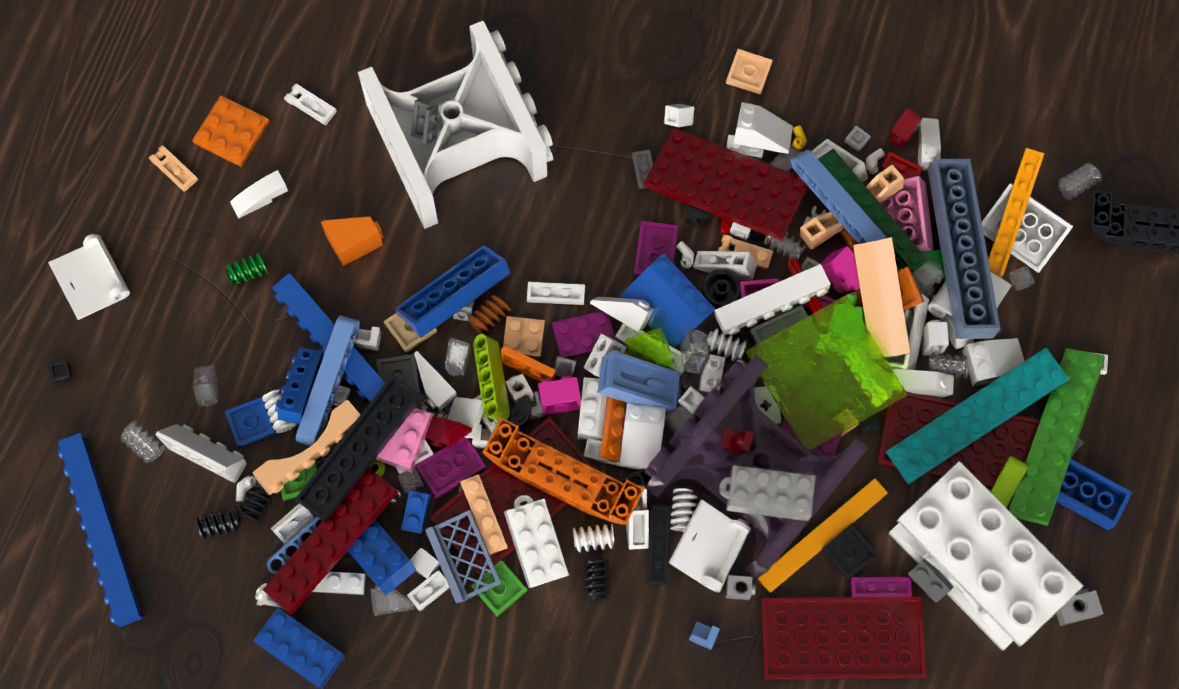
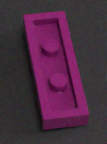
(881, 587)

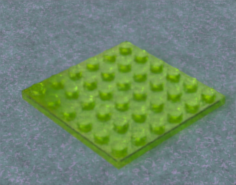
(827, 373)

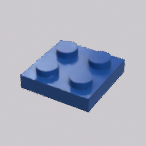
(249, 422)

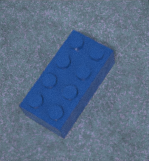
(1092, 495)
(381, 558)
(299, 648)

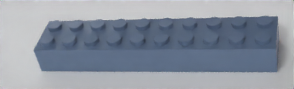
(963, 249)

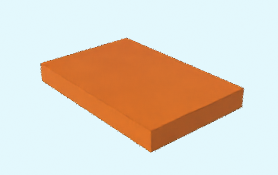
(526, 365)

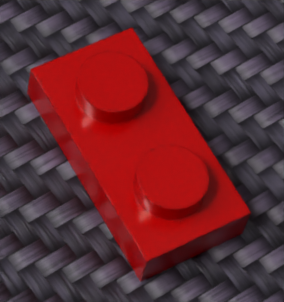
(903, 166)

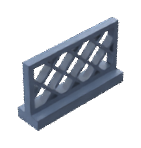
(447, 562)

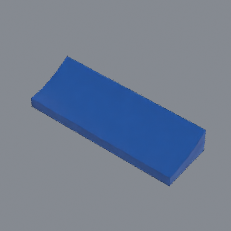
(453, 290)

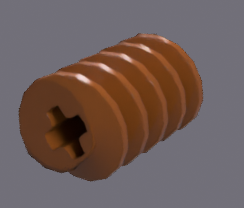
(487, 314)

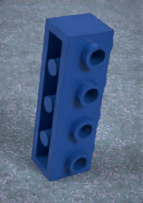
(299, 385)

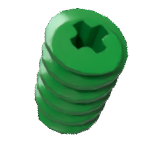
(245, 269)

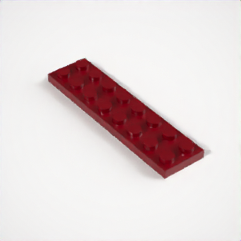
(330, 542)

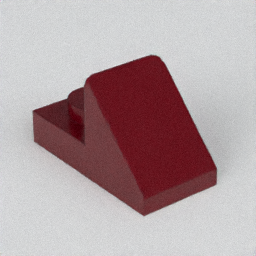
(735, 442)

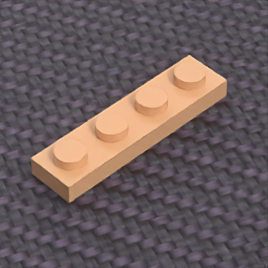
(483, 514)

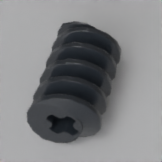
(255, 503)
(218, 523)
(596, 580)

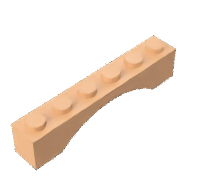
(827, 225)
(276, 473)

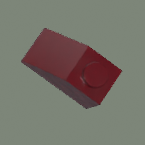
(905, 128)
(446, 432)

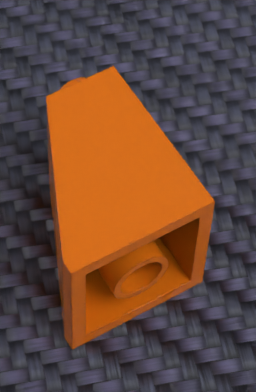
(352, 237)

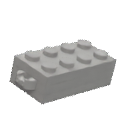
(769, 493)

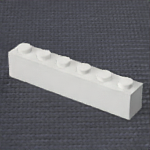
(772, 300)

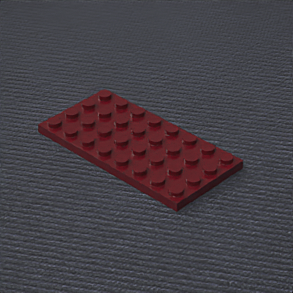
(727, 184)
(982, 458)
(502, 492)
(843, 638)

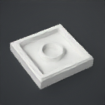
(467, 412)

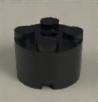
(721, 280)

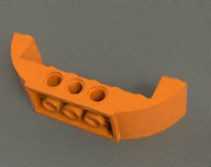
(561, 475)

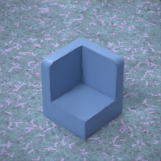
(704, 635)

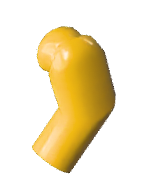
(800, 140)

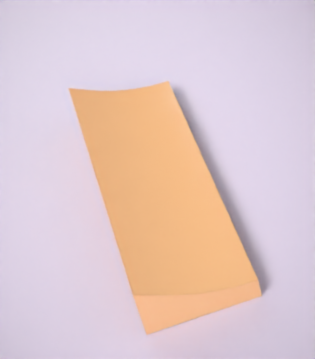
(882, 296)

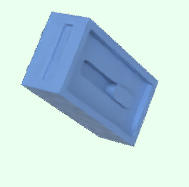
(638, 381)

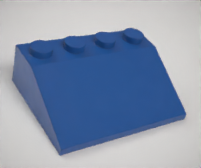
(674, 300)

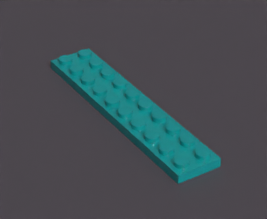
(977, 416)

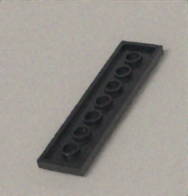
(359, 448)

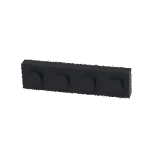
(658, 545)

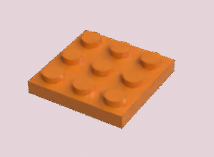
(231, 131)

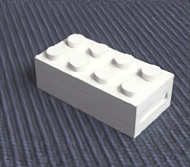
(535, 541)

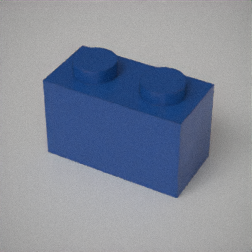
(416, 511)

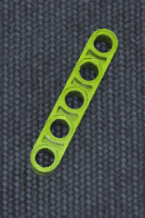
(491, 377)
(1008, 480)

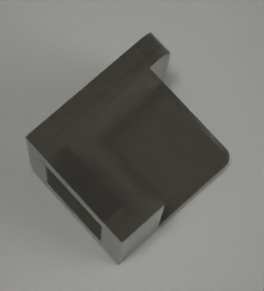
(689, 379)

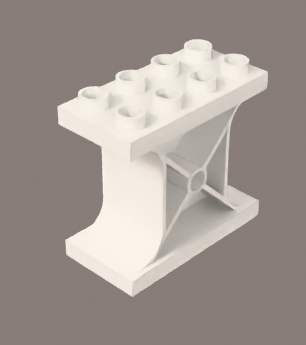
(478, 122)
(989, 557)

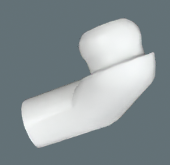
(871, 161)
(687, 255)
(243, 487)

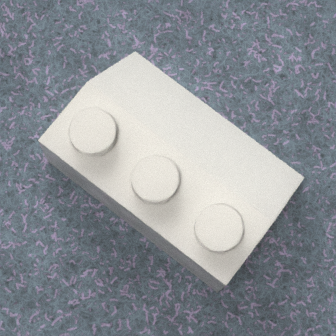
(591, 411)

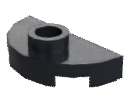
(521, 412)

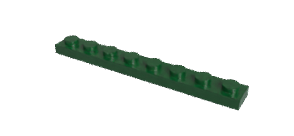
(902, 244)

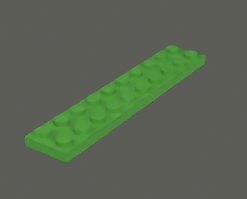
(1056, 438)

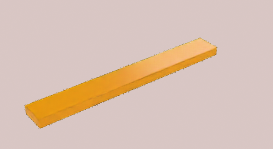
(1014, 211)
(822, 535)

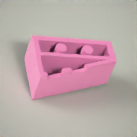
(407, 442)

